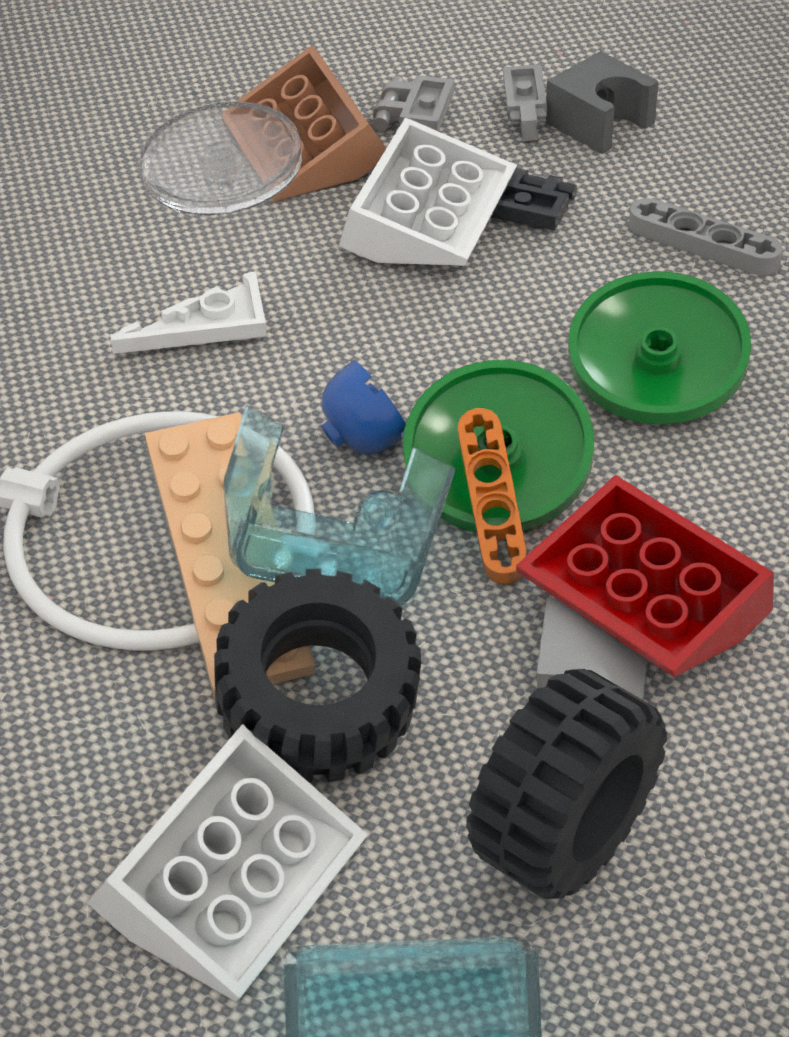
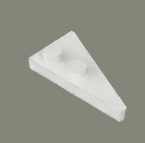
(200, 320)

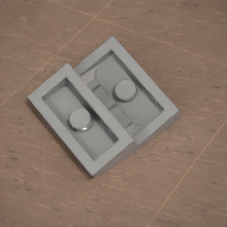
(577, 643)

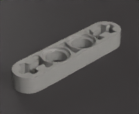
(748, 251)

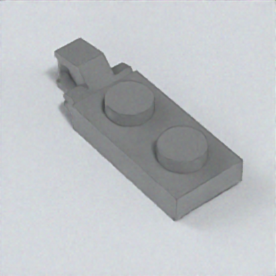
(525, 98)

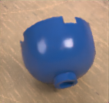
(360, 413)

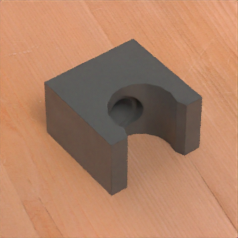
(593, 94)

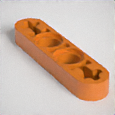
(493, 494)

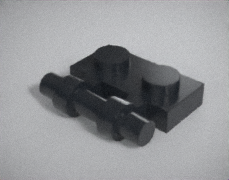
(535, 200)

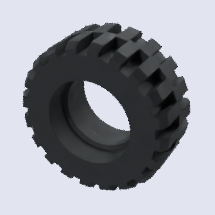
(328, 614)
(566, 783)

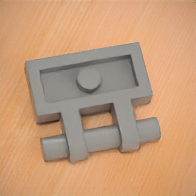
(420, 101)

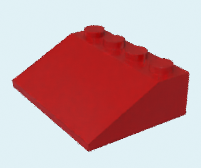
(651, 578)

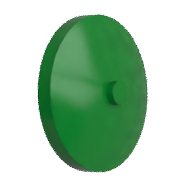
(659, 347)
(543, 433)

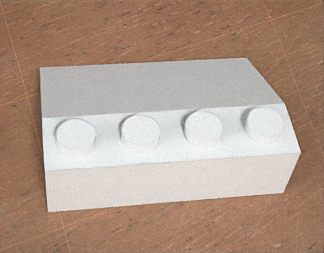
(425, 200)
(229, 867)

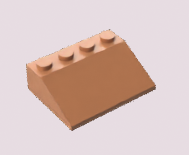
(332, 130)

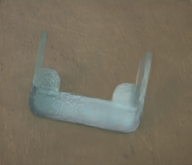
(381, 545)
(414, 989)

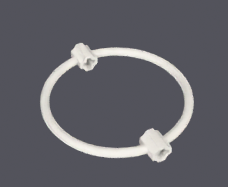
(37, 495)

